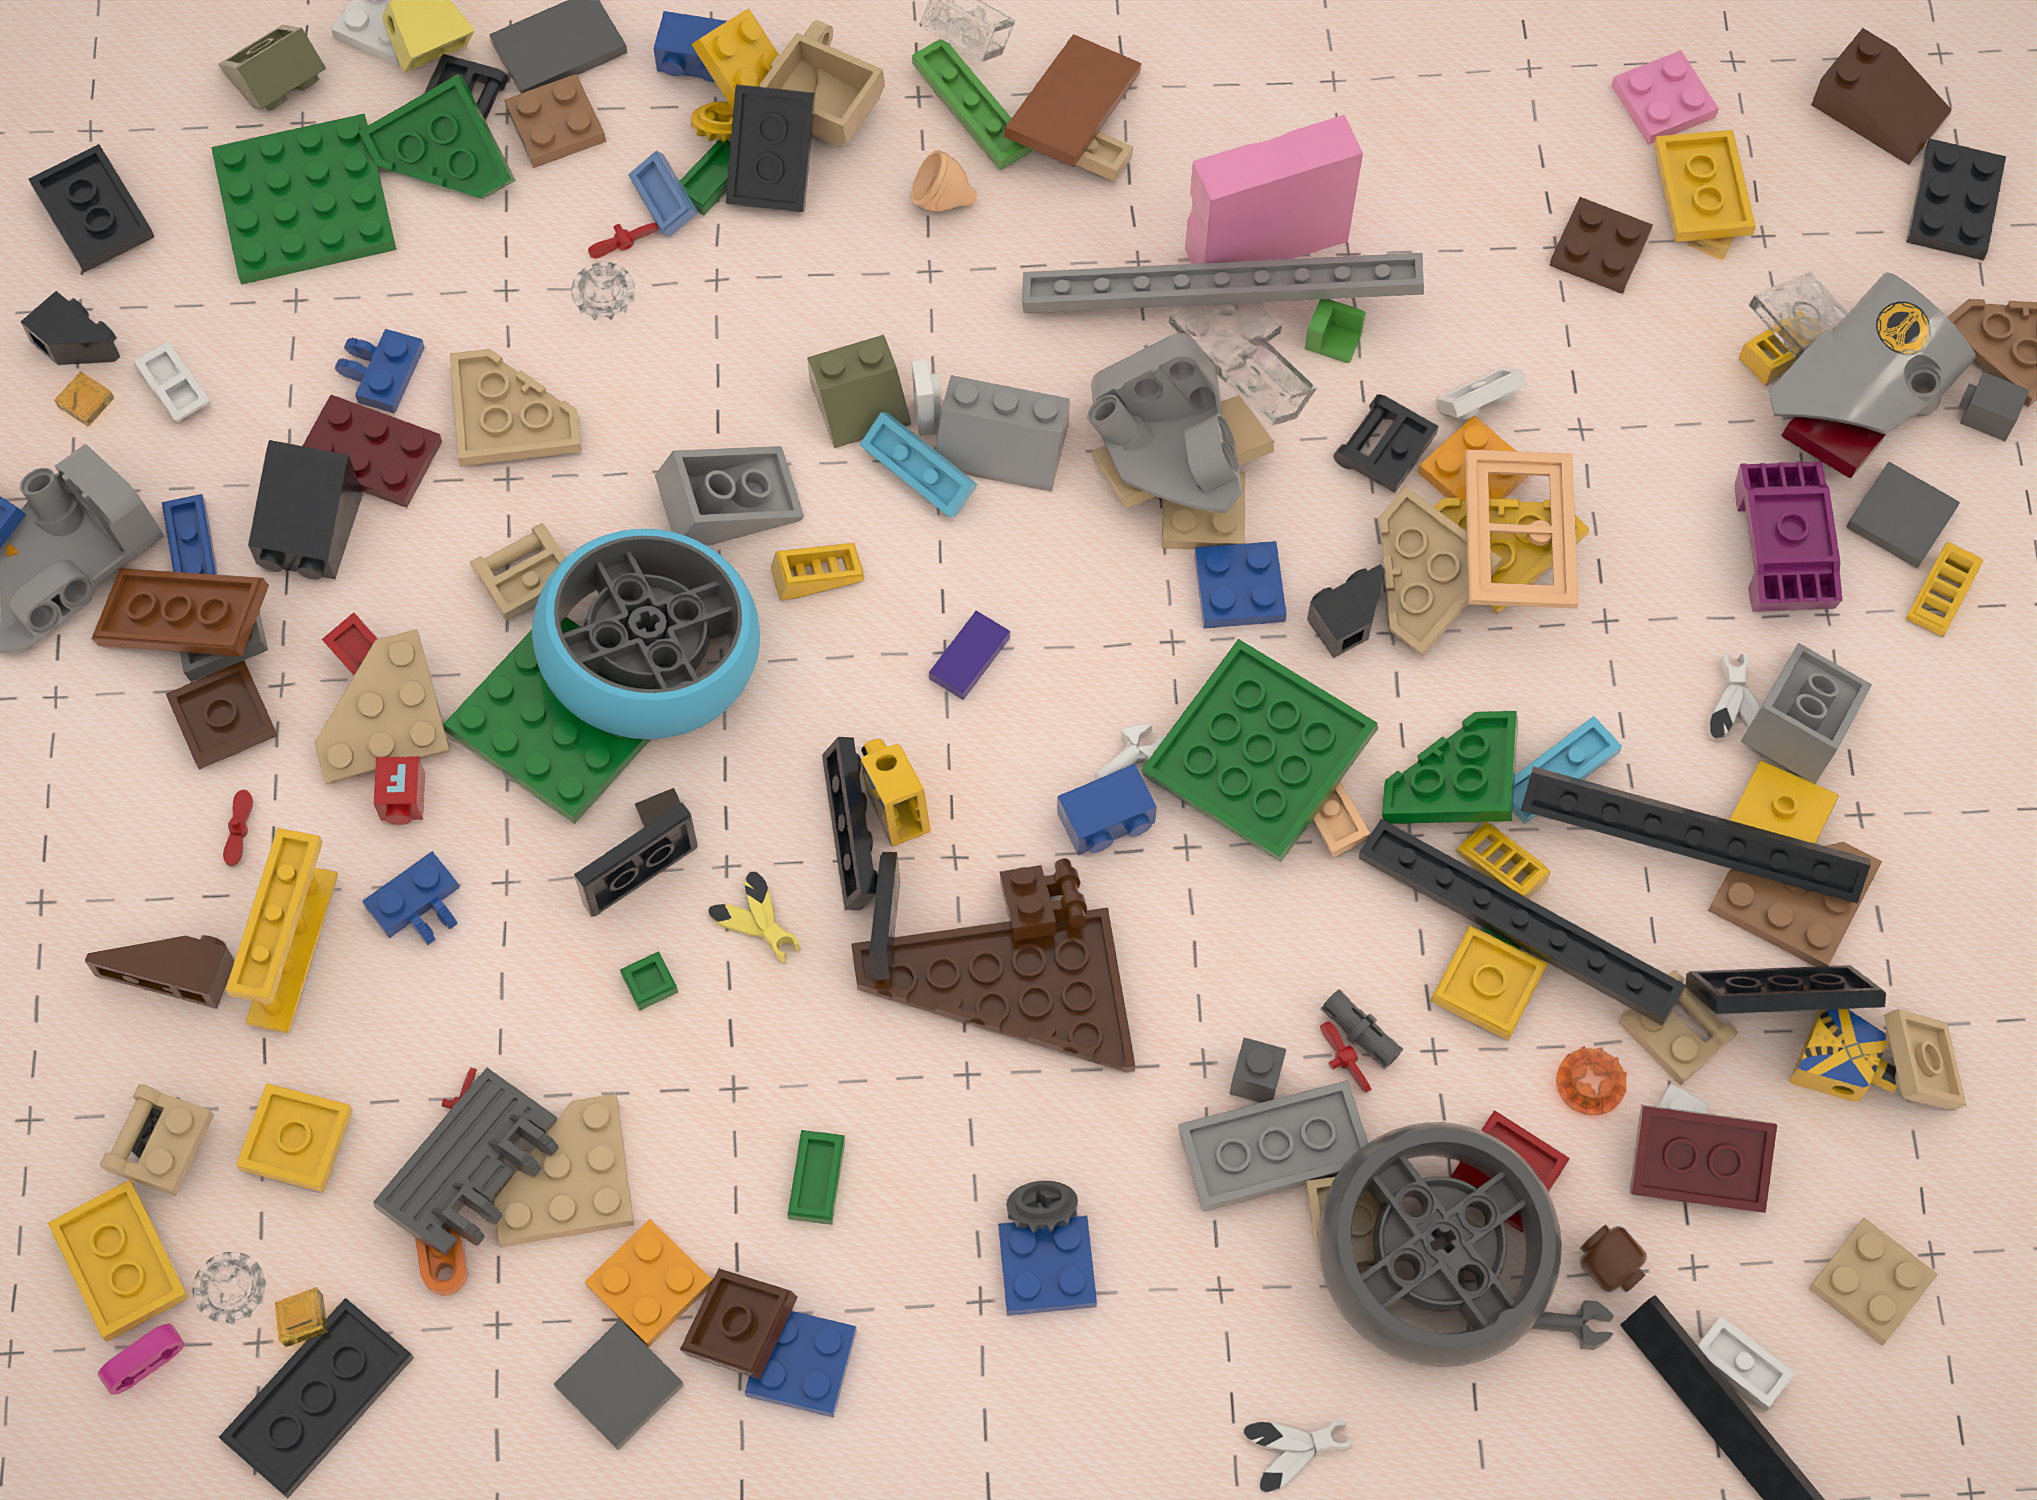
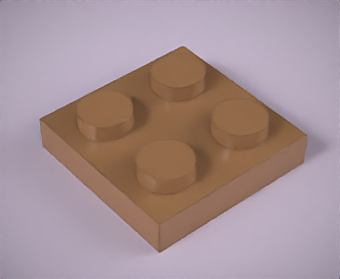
(555, 120)

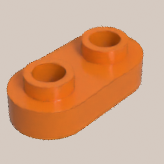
(432, 1262)

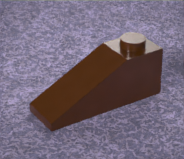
(173, 967)

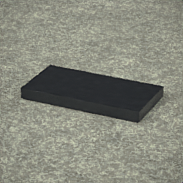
(1784, 989)
(316, 1398)

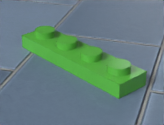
(968, 101)

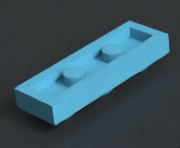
(918, 464)
(1573, 756)

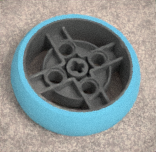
(668, 581)

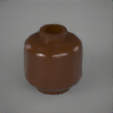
(1613, 1259)

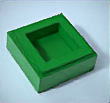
(649, 981)

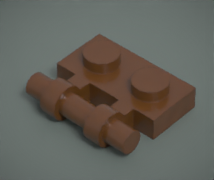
(1029, 902)

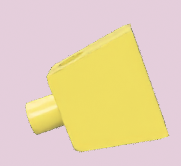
(425, 30)

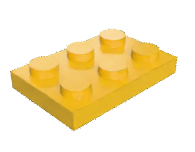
(1704, 185)
(118, 1260)

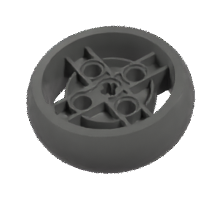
(1490, 1310)

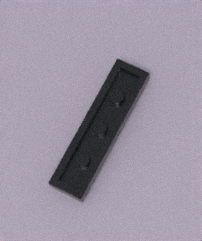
(849, 823)

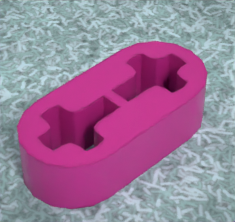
(141, 1359)

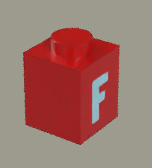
(399, 789)

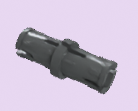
(1361, 1029)

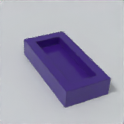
(969, 655)

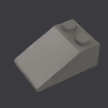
(727, 492)
(1806, 713)

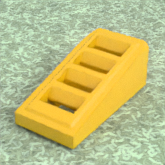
(1760, 363)
(1956, 566)
(802, 584)
(1537, 872)

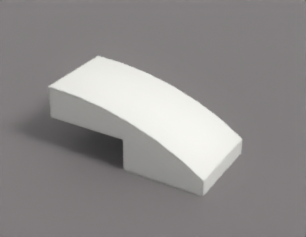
(171, 382)

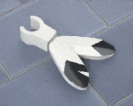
(1734, 700)
(1298, 1449)

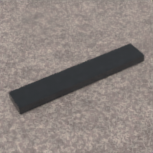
(1716, 1404)

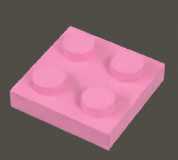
(1664, 97)

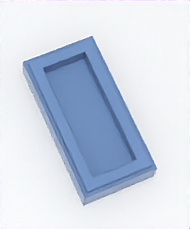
(663, 193)

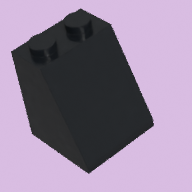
(304, 510)

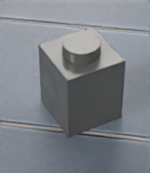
(1992, 406)
(1257, 1071)

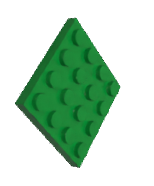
(302, 199)
(535, 739)
(1259, 749)

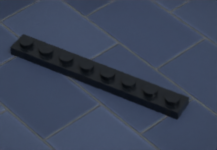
(1696, 835)
(1522, 922)

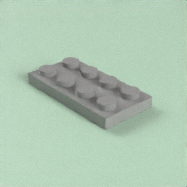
(1272, 1145)

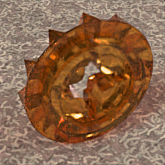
(1581, 1095)

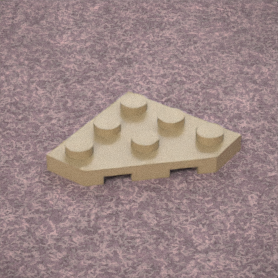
(506, 412)
(1424, 570)
(383, 712)
(578, 1187)

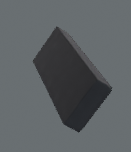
(885, 915)

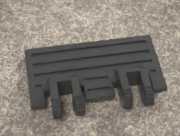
(464, 1164)

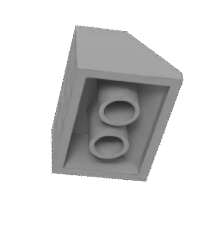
(1003, 432)

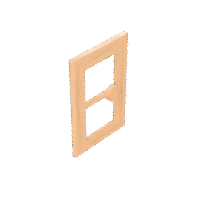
(1561, 531)

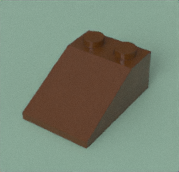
(1881, 97)

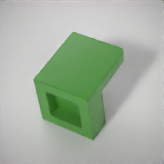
(1335, 330)

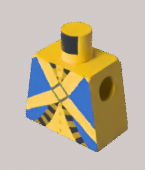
(892, 780)
(1843, 1057)

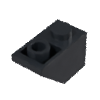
(68, 334)
(1346, 614)

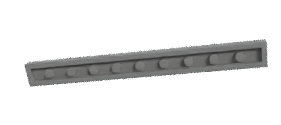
(1223, 283)

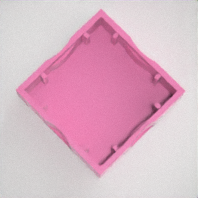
(1275, 196)

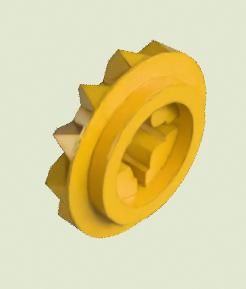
(713, 121)

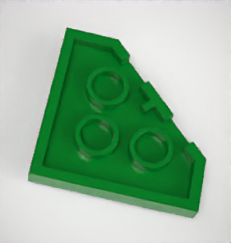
(440, 142)
(1459, 776)

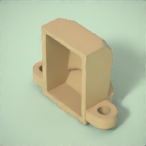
(842, 84)

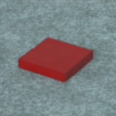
(1541, 1156)

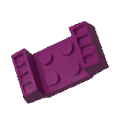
(1790, 536)

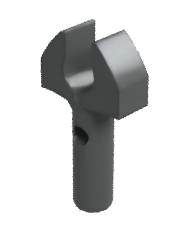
(1575, 1324)

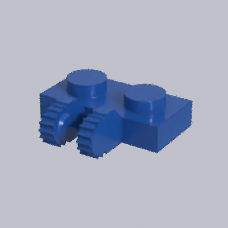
(388, 371)
(412, 895)

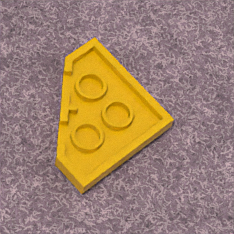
(1521, 559)

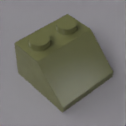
(274, 67)
(855, 387)

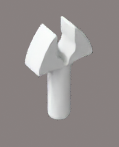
(1132, 752)

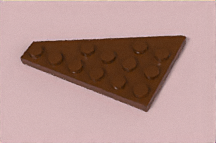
(1039, 990)

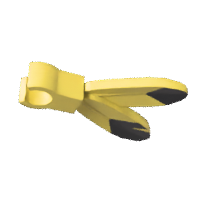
(758, 921)

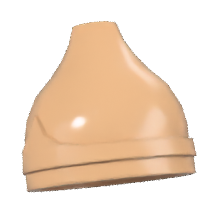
(941, 184)

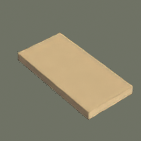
(1249, 438)

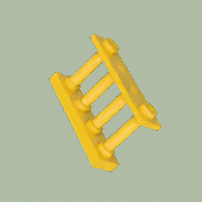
(282, 930)

